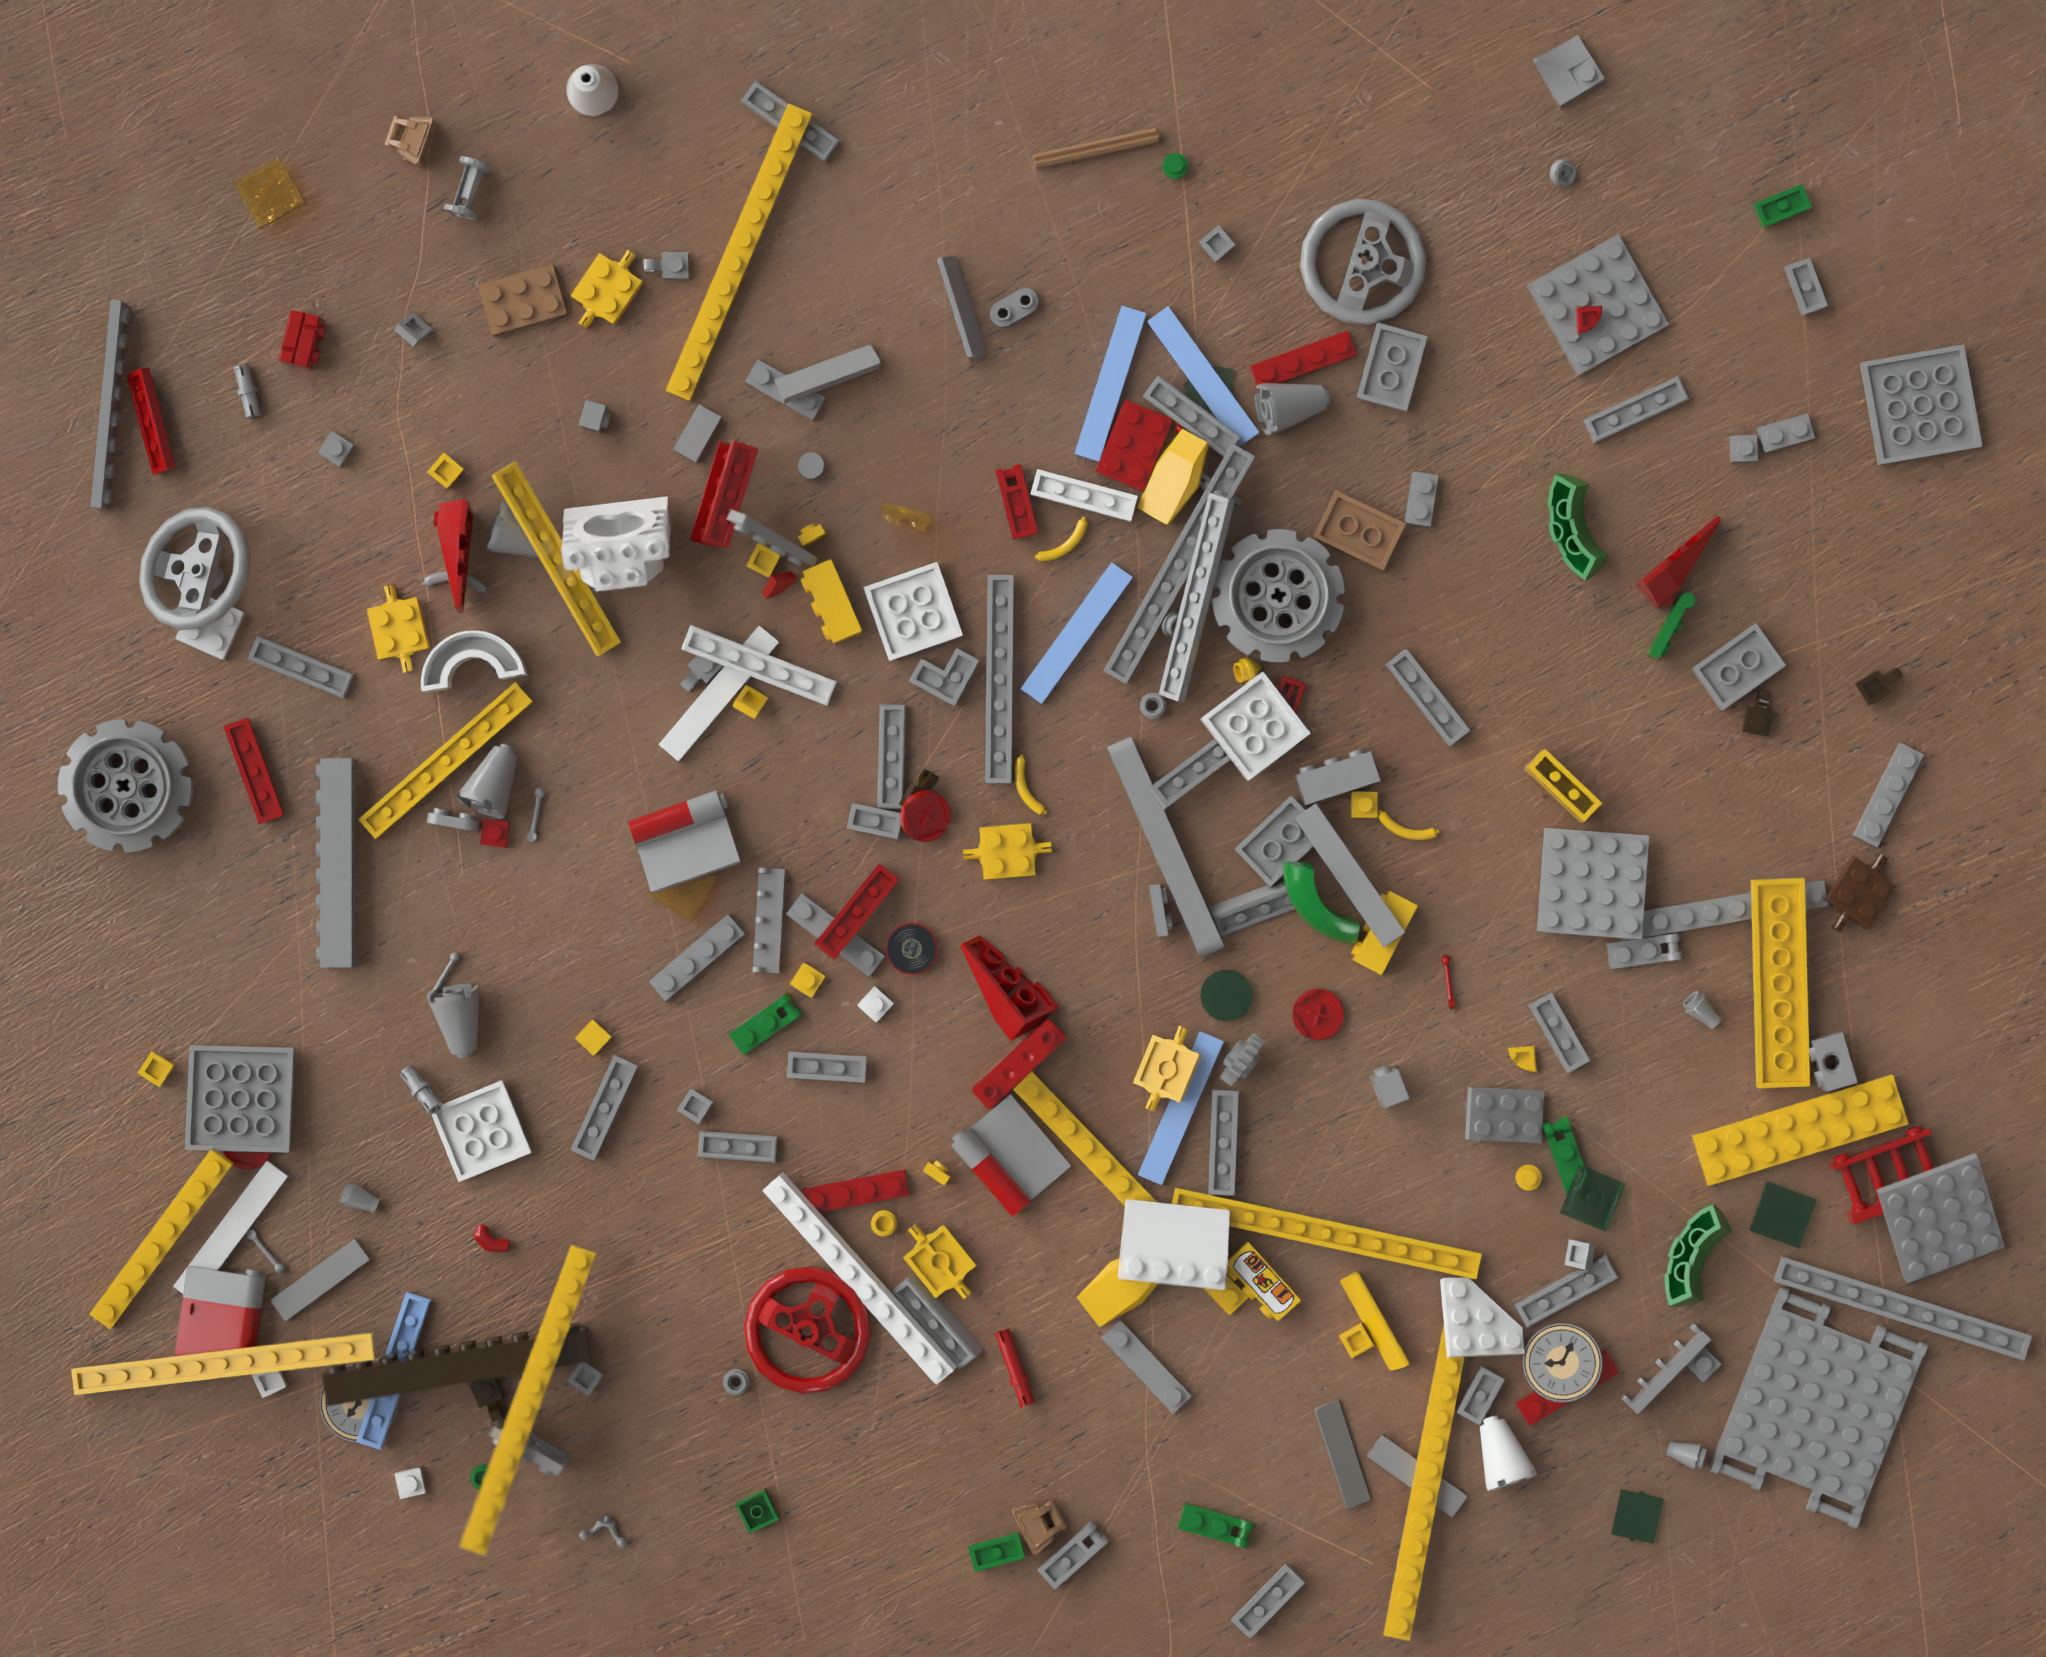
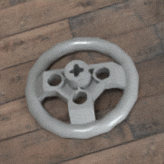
(1408, 273)
(200, 568)

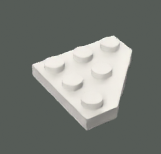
(1476, 1323)

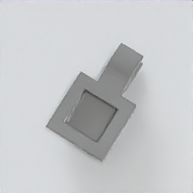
(673, 265)
(702, 670)

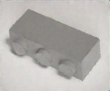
(1337, 776)

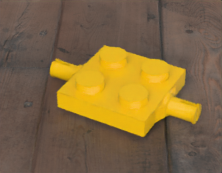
(606, 289)
(398, 628)
(1007, 851)
(1167, 1068)
(939, 1261)

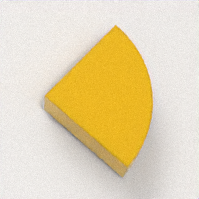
(1524, 1057)

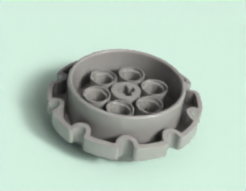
(1320, 586)
(85, 800)

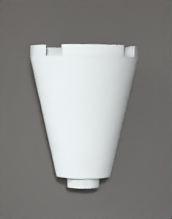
(592, 90)
(1503, 1455)

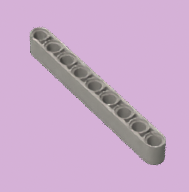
(1165, 848)

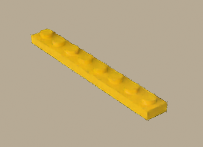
(548, 548)
(445, 760)
(161, 1238)

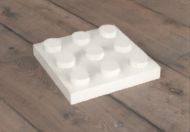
(913, 611)
(1255, 726)
(481, 1131)

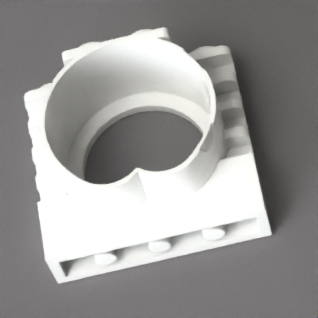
(617, 542)

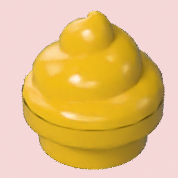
(1246, 670)

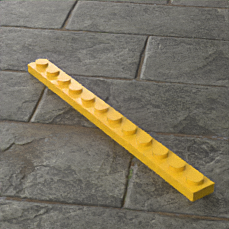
(739, 252)
(1102, 1163)
(1337, 1235)
(224, 1363)
(527, 1400)
(1424, 1494)

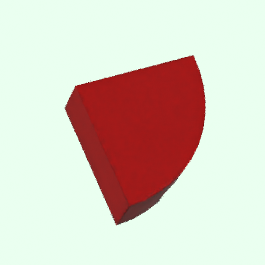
(1587, 318)
(778, 584)

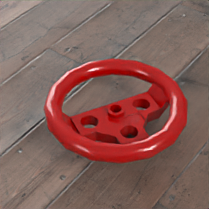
(828, 1287)

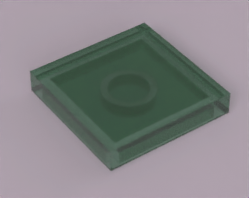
(1592, 1198)
(1782, 1214)

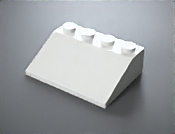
(1174, 1244)

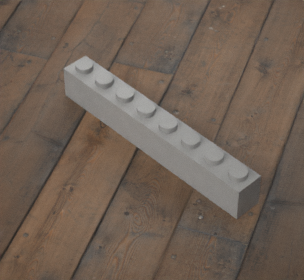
(337, 862)

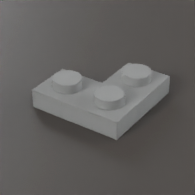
(948, 683)

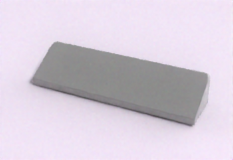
(962, 307)
(827, 373)
(1251, 908)
(937, 1321)
(1342, 1454)

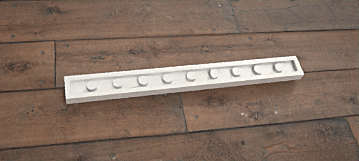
(860, 1278)

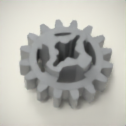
(1241, 1059)

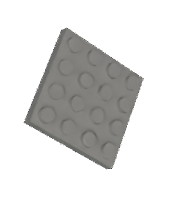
(1598, 278)
(1921, 404)
(1592, 883)
(240, 1098)
(1940, 1218)

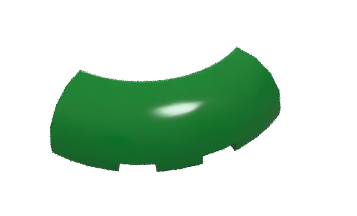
(1569, 526)
(1304, 898)
(1689, 1254)

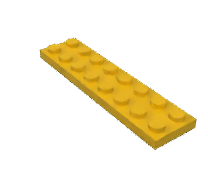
(1780, 982)
(1800, 1129)

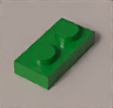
(1782, 206)
(996, 1551)

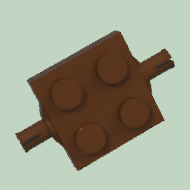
(1860, 893)

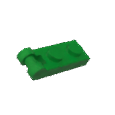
(1671, 625)
(764, 1024)
(1564, 1151)
(1215, 1525)

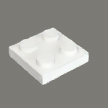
(216, 637)

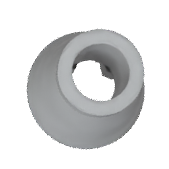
(1701, 1009)
(358, 1198)
(1687, 1453)

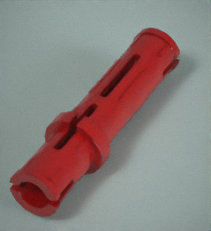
(1015, 1368)

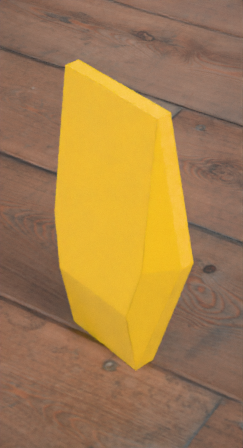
(1174, 477)
(1111, 1297)

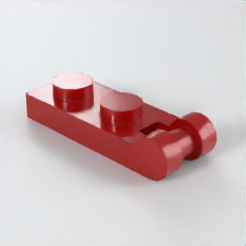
(1016, 503)

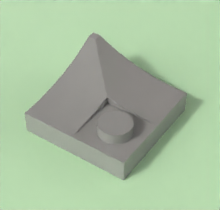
(1568, 71)

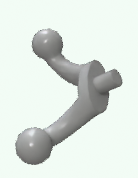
(604, 1522)

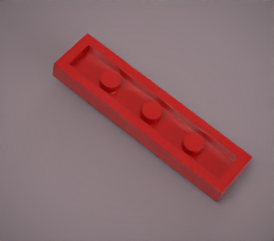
(1304, 359)
(150, 421)
(254, 770)
(856, 911)
(857, 1191)
(1535, 1407)

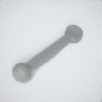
(532, 835)
(454, 957)
(252, 1235)

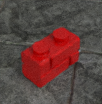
(302, 340)

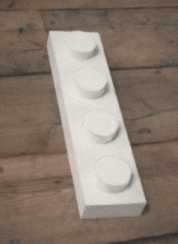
(1084, 495)

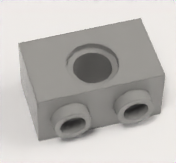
(1843, 1071)
(1388, 1086)

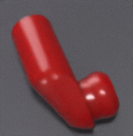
(487, 1242)

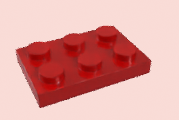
(1134, 445)

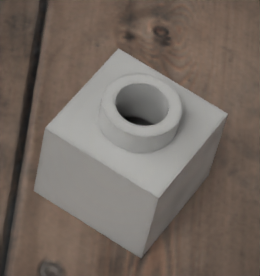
(594, 417)

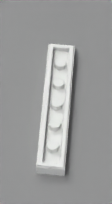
(758, 665)
(712, 700)
(238, 1220)

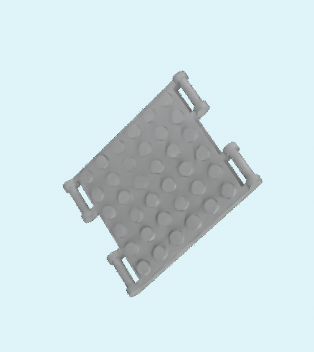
(1817, 1407)

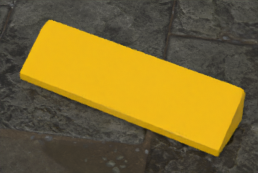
(1374, 1321)

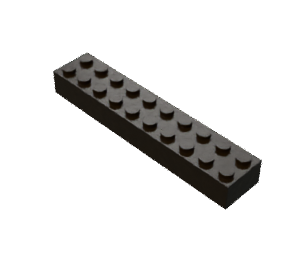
(444, 1366)

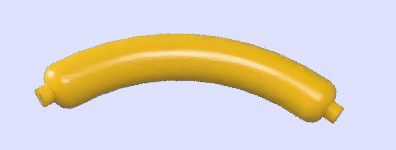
(1067, 546)
(1022, 788)
(1404, 832)

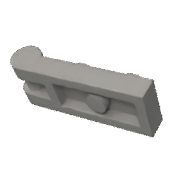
(1643, 951)
(1072, 1555)

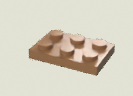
(522, 300)
(1359, 530)

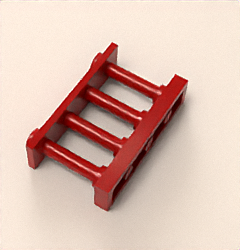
(723, 493)
(1018, 1063)
(1860, 1209)

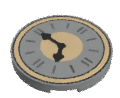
(1562, 1363)
(346, 1418)

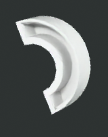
(465, 646)

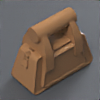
(415, 138)
(1034, 1526)

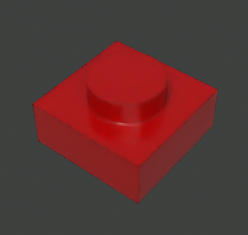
(495, 833)

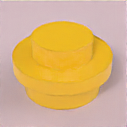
(1528, 1177)
(884, 1223)

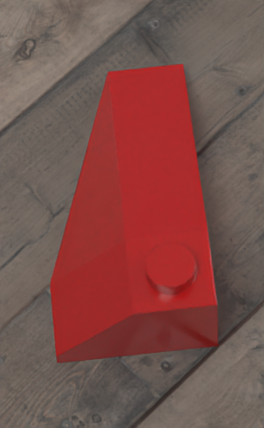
(454, 529)
(1670, 574)
(1011, 997)

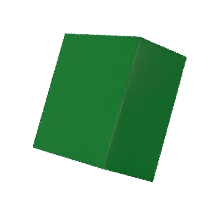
(757, 1510)

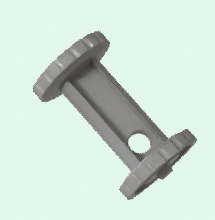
(468, 187)

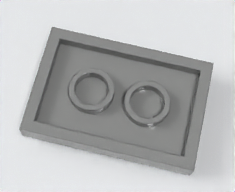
(1391, 367)
(1738, 667)
(1275, 841)
(1504, 1115)

